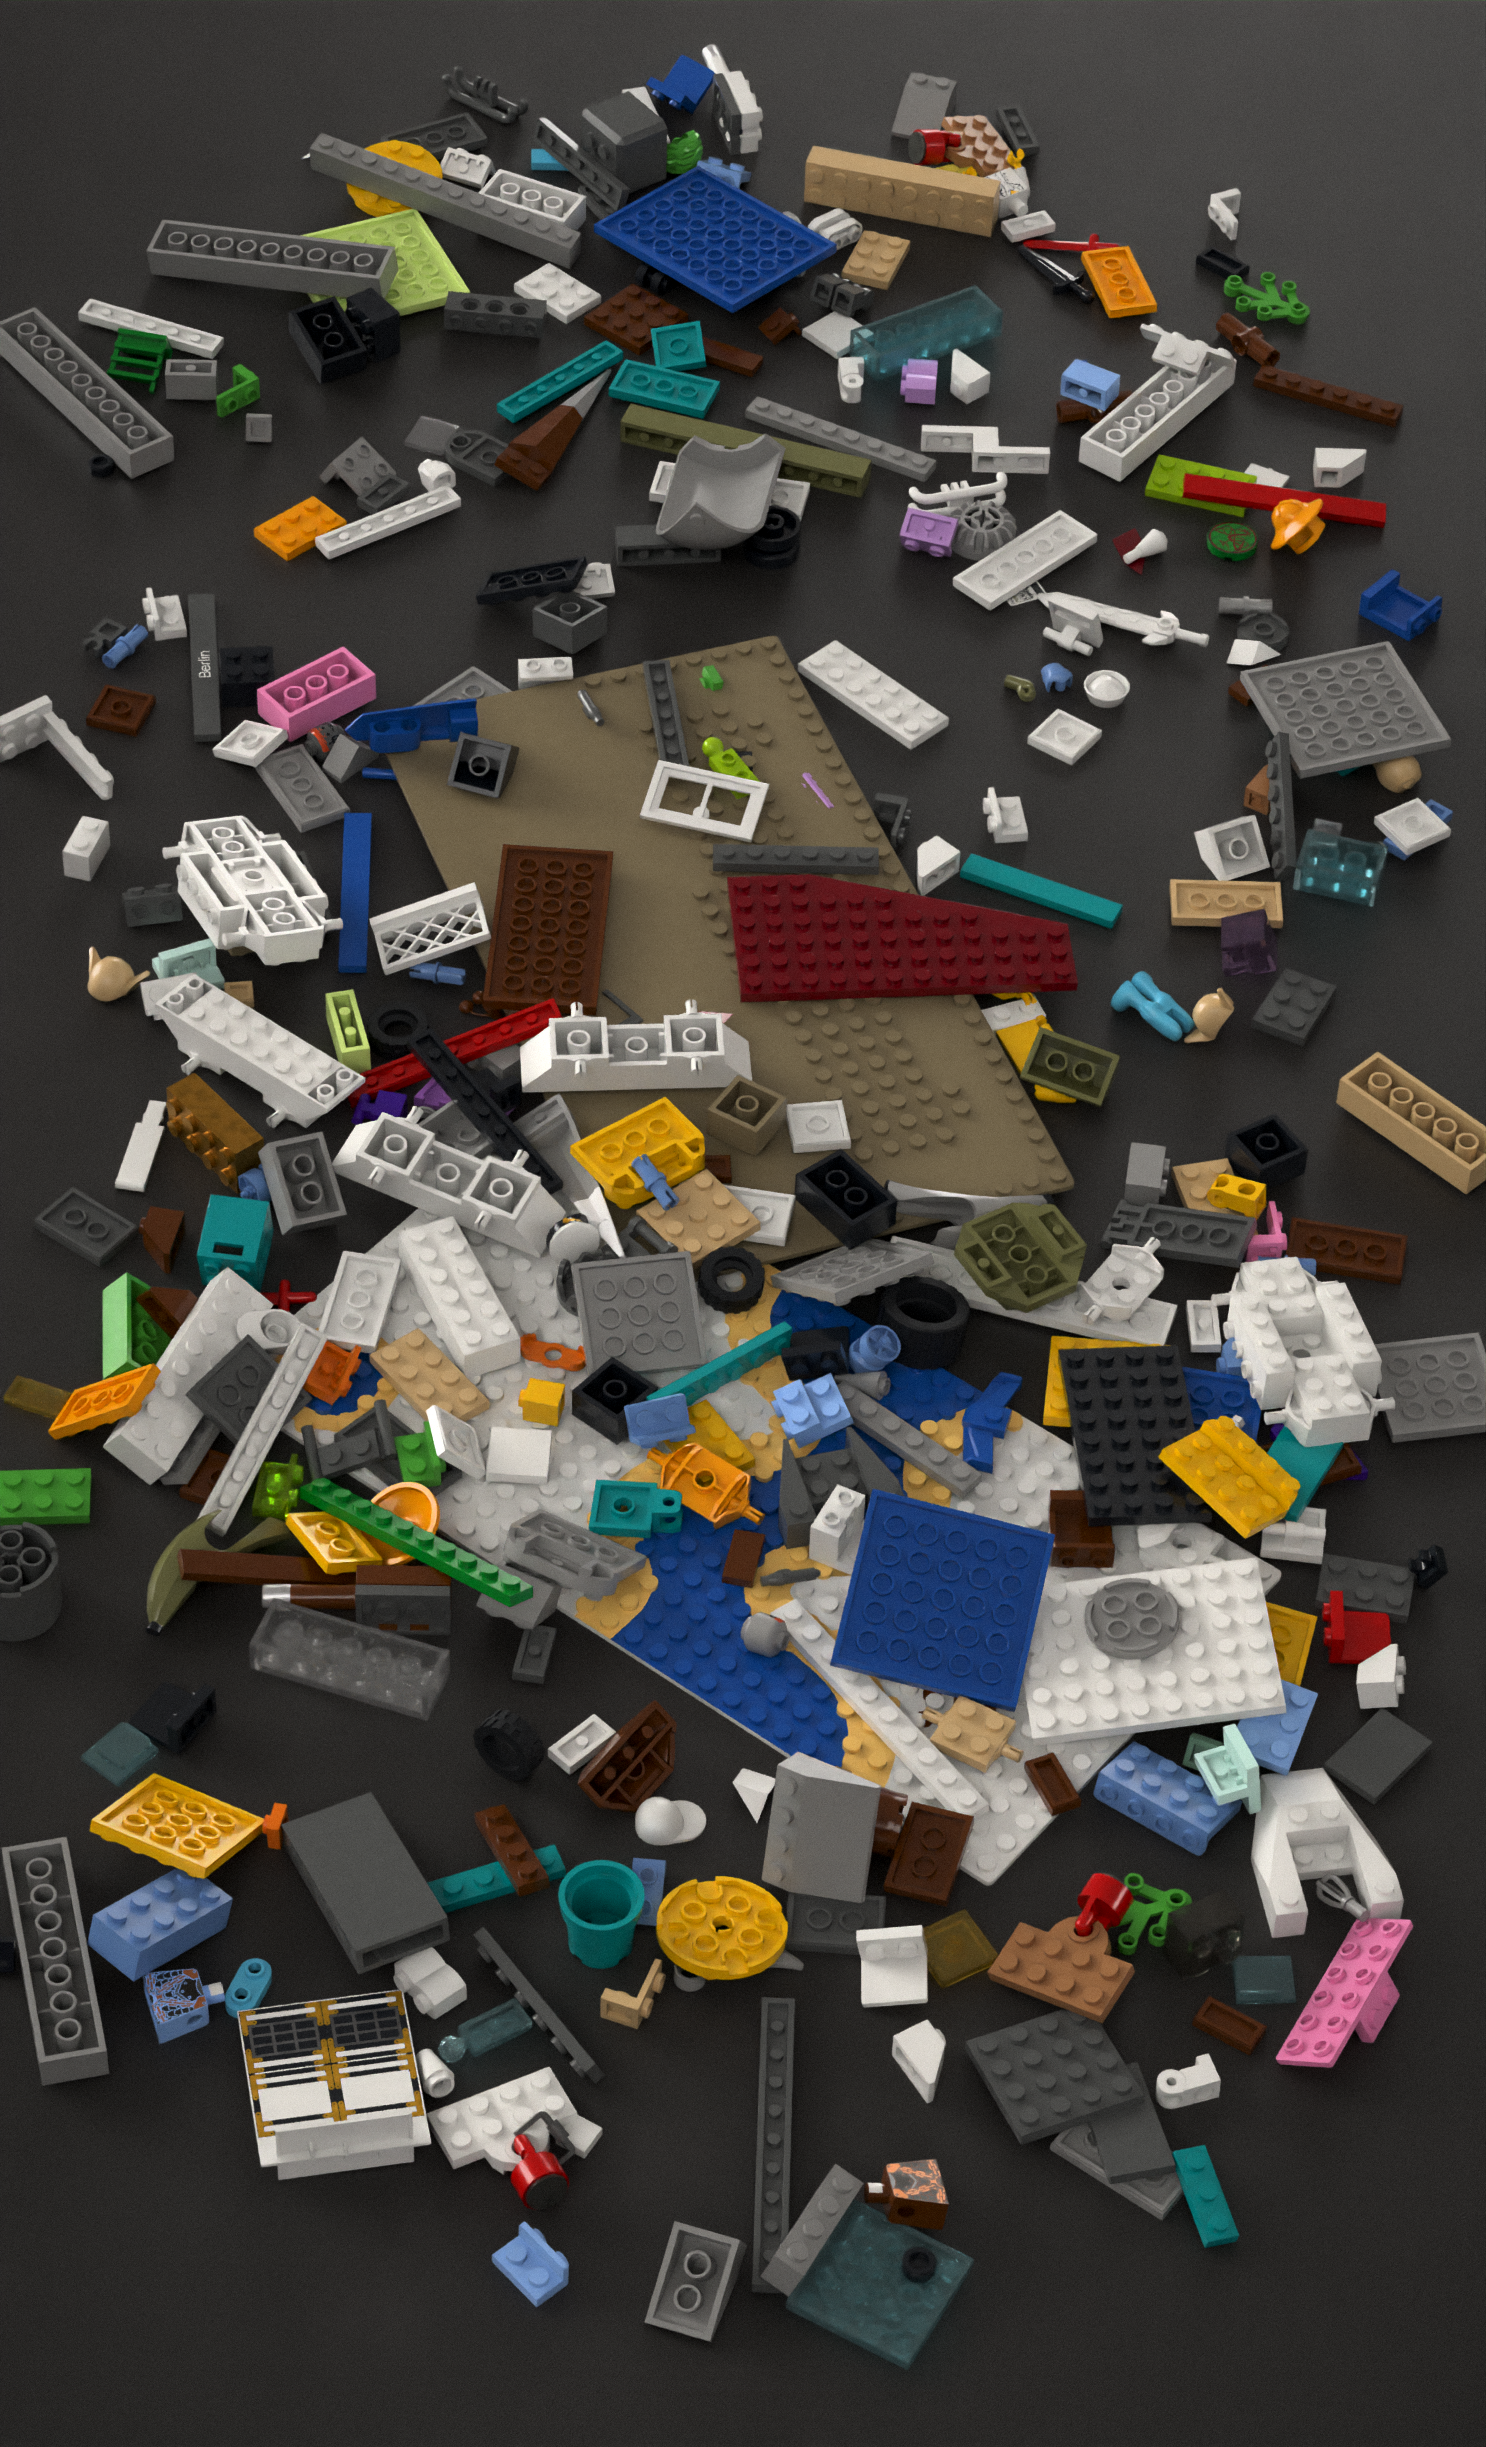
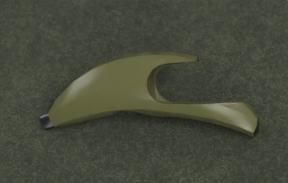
(166, 1589)

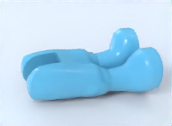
(1161, 1013)

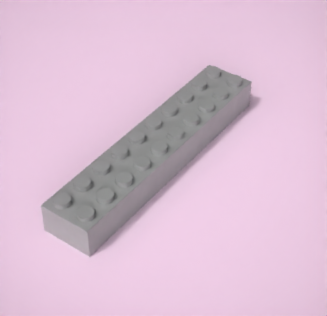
(270, 259)
(85, 393)

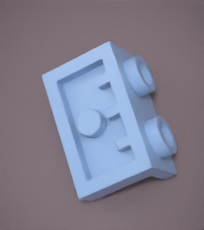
(533, 2265)

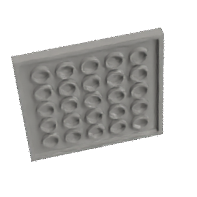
(1345, 709)

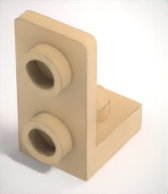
(628, 2010)

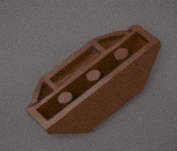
(632, 1761)

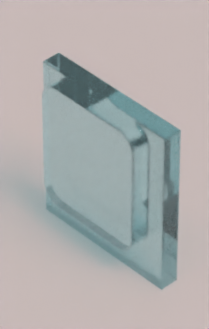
(120, 1753)
(1263, 1979)

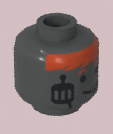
(322, 738)

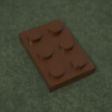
(929, 1854)

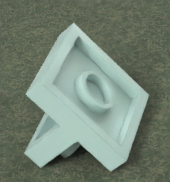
(190, 958)
(1231, 1771)

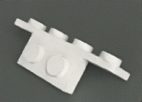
(1183, 354)

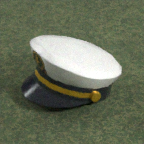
(572, 1238)

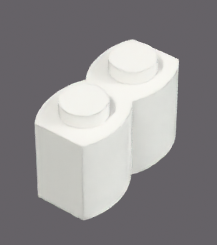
(430, 1982)

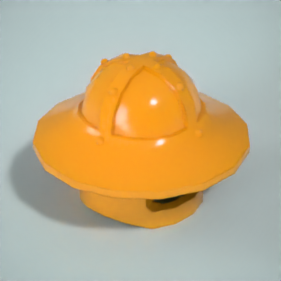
(1296, 523)

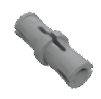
(1244, 606)

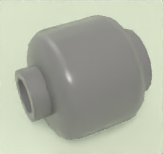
(765, 1634)

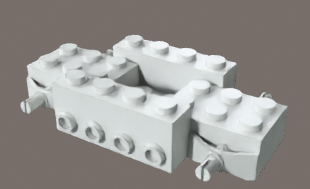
(250, 890)
(1304, 1351)

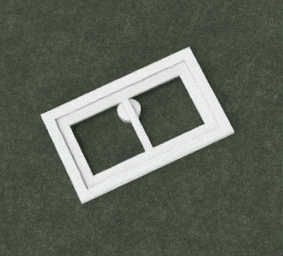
(700, 819)

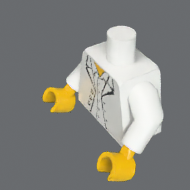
(1013, 186)

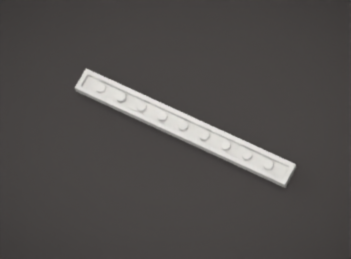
(882, 1715)

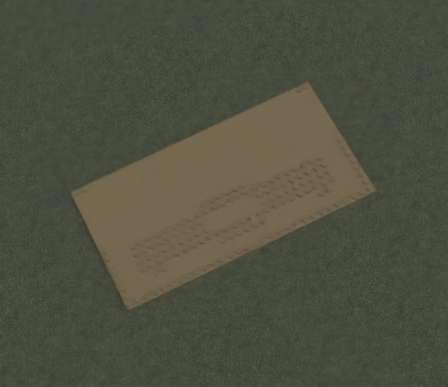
(915, 1074)

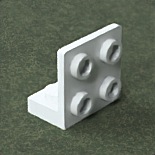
(893, 1966)

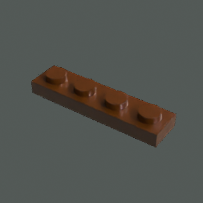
(512, 1850)

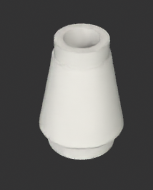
(434, 2074)

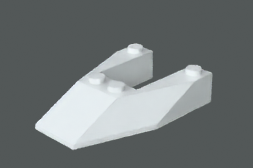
(1309, 1833)

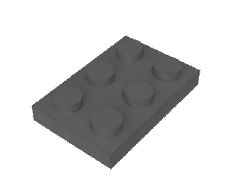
(1293, 1007)
(1367, 1586)

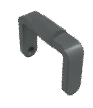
(555, 2129)

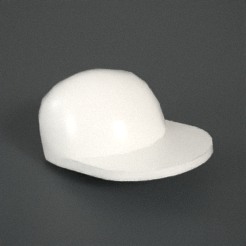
(269, 1328)
(669, 1822)

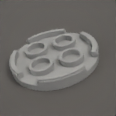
(1132, 1619)

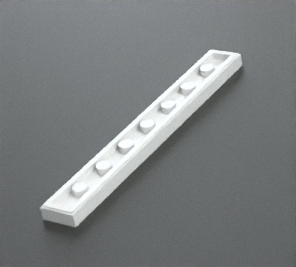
(263, 1427)

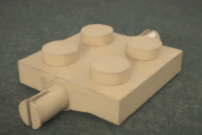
(973, 1733)

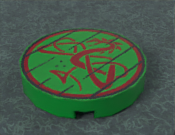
(1232, 540)

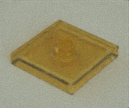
(957, 1949)

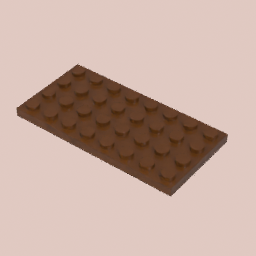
(548, 928)

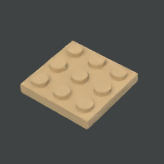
(703, 1218)

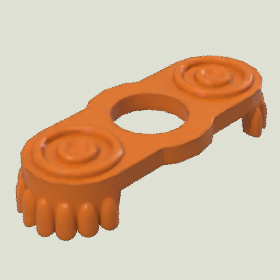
(535, 1351)

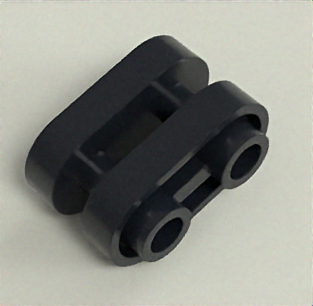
(657, 281)

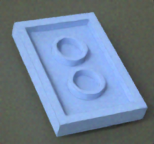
(1277, 1737)

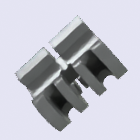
(841, 294)

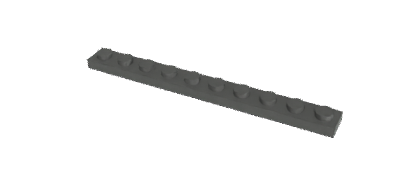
(773, 2135)

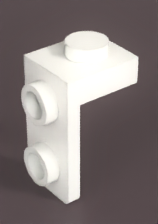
(1222, 208)

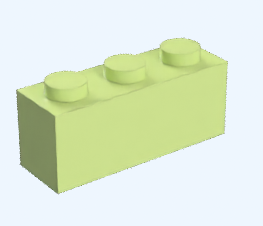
(348, 1030)

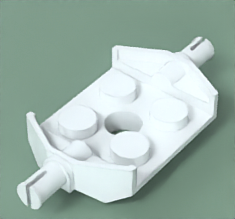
(1127, 1267)

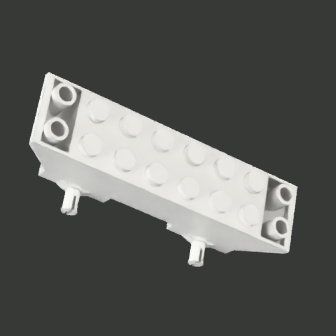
(236, 1039)
(595, 1056)
(480, 1194)

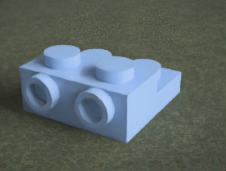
(811, 1410)

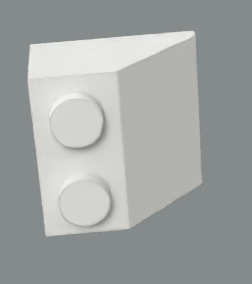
(1233, 848)

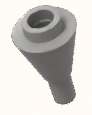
(870, 1383)

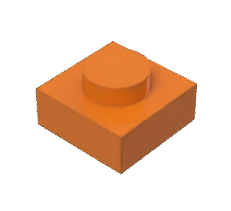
(272, 1825)

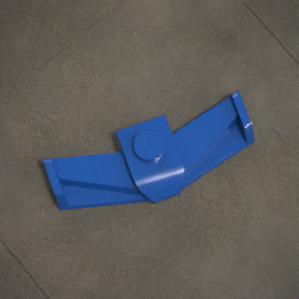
(987, 1420)

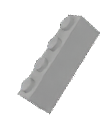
(811, 2230)

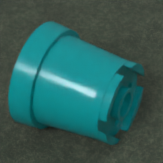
(601, 1910)

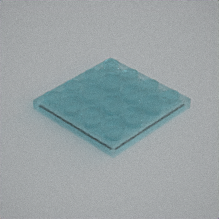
(861, 2290)

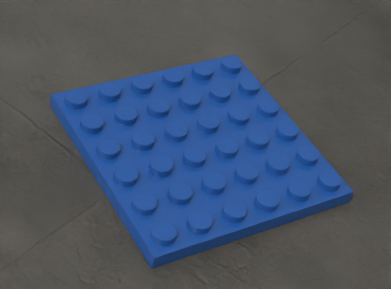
(943, 1600)

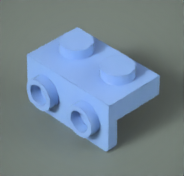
(732, 174)

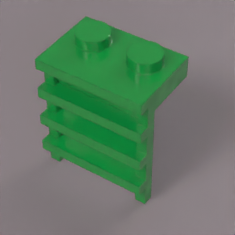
(139, 344)

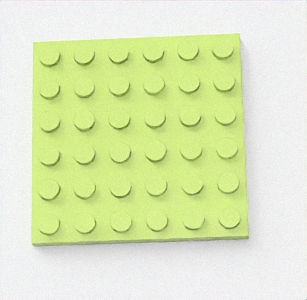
(423, 267)

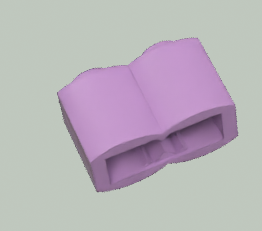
(919, 381)

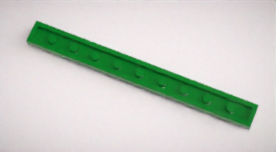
(416, 1542)

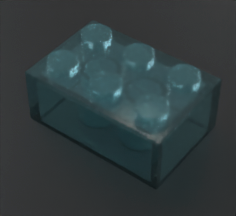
(1340, 867)

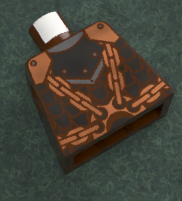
(911, 2194)

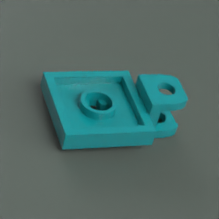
(644, 1508)

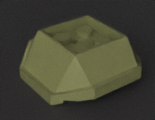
(1022, 1255)

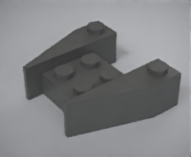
(812, 1479)

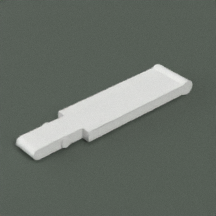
(142, 1149)

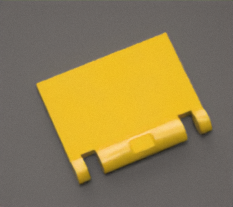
(1019, 1039)

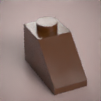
(163, 1235)
(167, 1307)

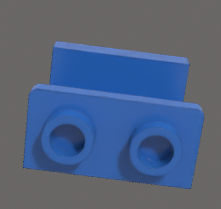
(1398, 608)

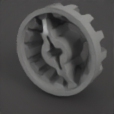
(980, 537)

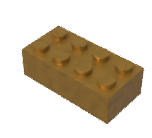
(212, 1130)

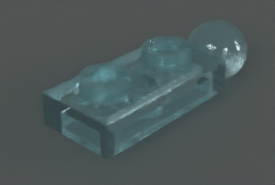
(486, 2031)

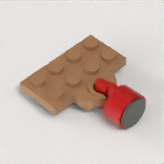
(965, 142)
(1073, 1959)

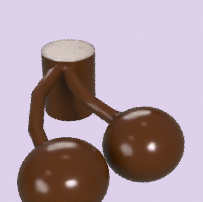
(467, 1006)

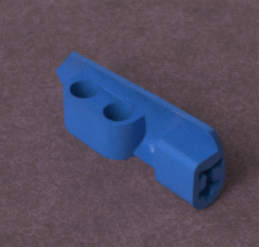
(406, 727)

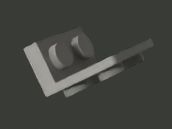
(358, 466)

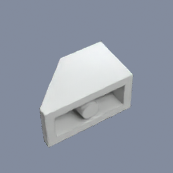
(968, 378)
(935, 864)
(921, 2056)

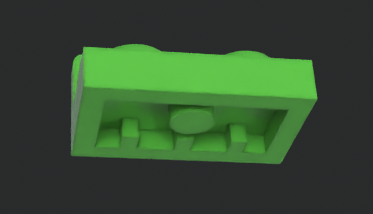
(419, 1459)

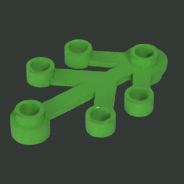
(1293, 309)
(1140, 1913)

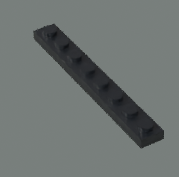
(479, 1106)

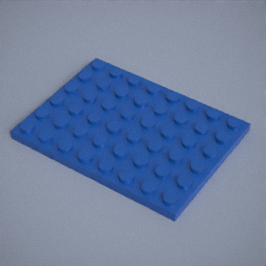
(715, 239)

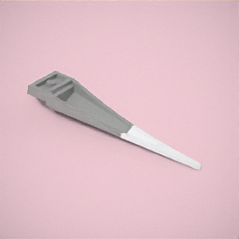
(551, 1132)

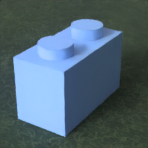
(1090, 384)

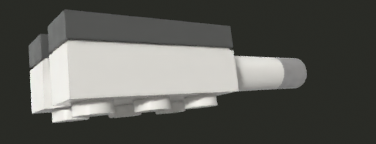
(733, 105)

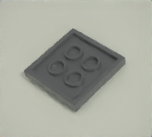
(236, 1386)

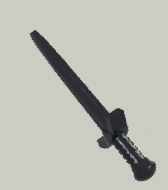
(1063, 280)

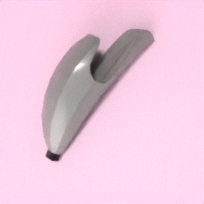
(952, 1207)

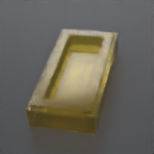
(36, 1397)

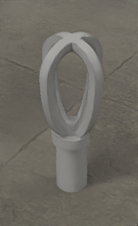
(1346, 1902)

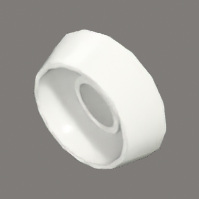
(1106, 688)

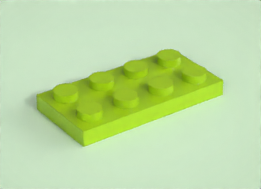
(1168, 476)

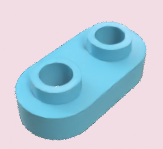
(248, 1985)

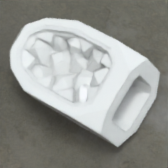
(436, 474)

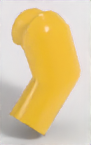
(1048, 1095)

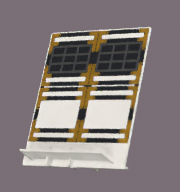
(333, 2084)

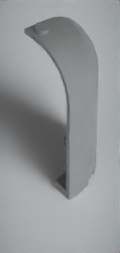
(719, 493)

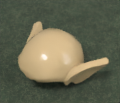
(1398, 773)
(111, 977)
(1209, 1016)

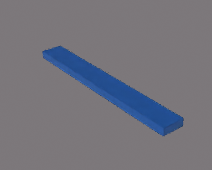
(355, 893)

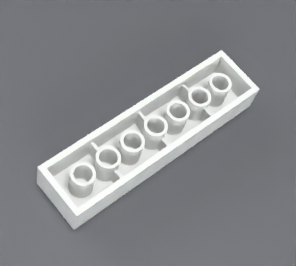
(1151, 418)
(167, 1418)

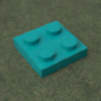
(679, 346)

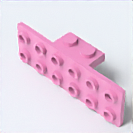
(1350, 1996)

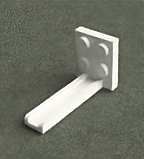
(37, 723)

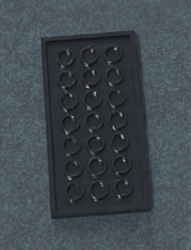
(1121, 1416)

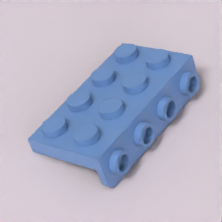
(1163, 1797)

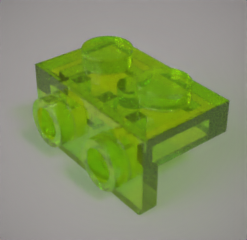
(277, 1488)

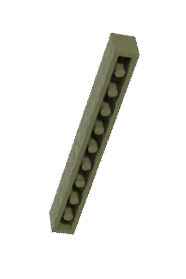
(800, 461)

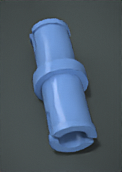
(125, 646)
(655, 1182)

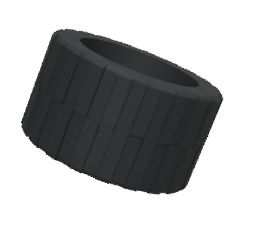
(927, 1320)

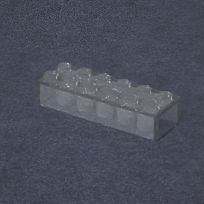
(350, 1659)

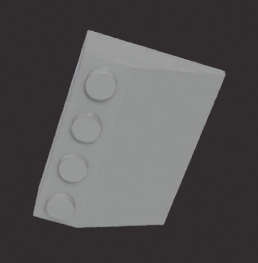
(820, 1830)

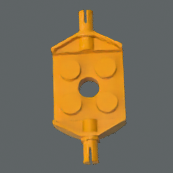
(722, 1500)

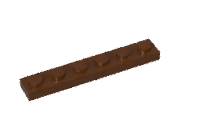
(1328, 395)

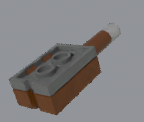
(384, 1597)

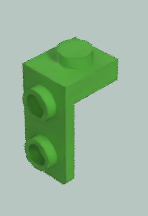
(244, 391)

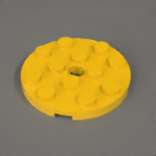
(402, 152)
(747, 1948)

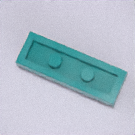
(1205, 2196)

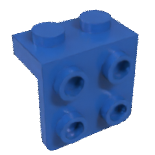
(684, 84)

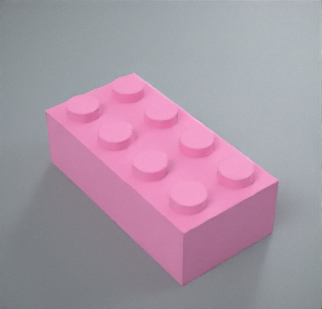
(317, 693)

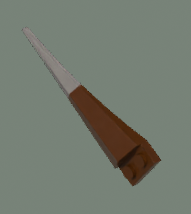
(538, 449)

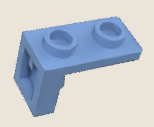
(652, 1877)

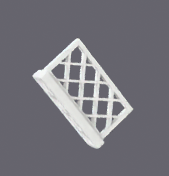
(427, 916)

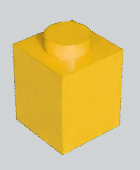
(542, 1401)

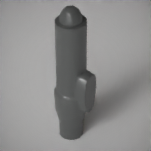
(590, 709)
(787, 1576)

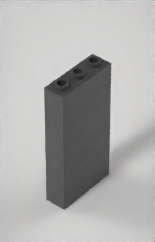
(365, 1882)

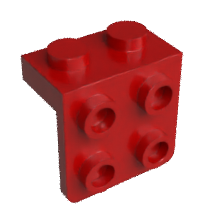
(1353, 1634)

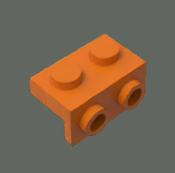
(332, 1373)

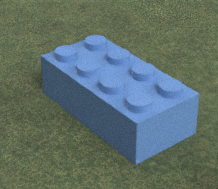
(159, 1922)

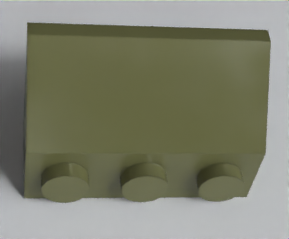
(1070, 1067)

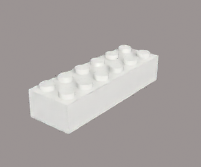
(459, 1297)

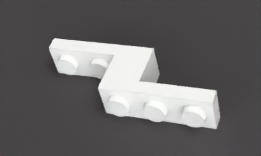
(985, 449)

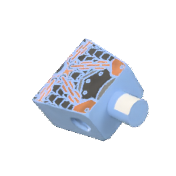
(179, 2001)

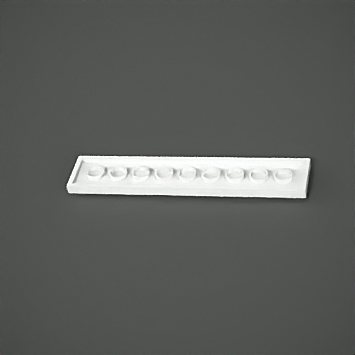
(1147, 1325)

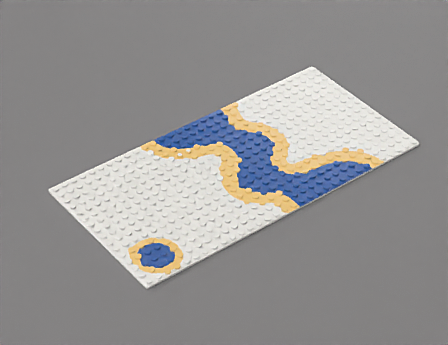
(676, 1608)

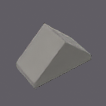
(347, 758)

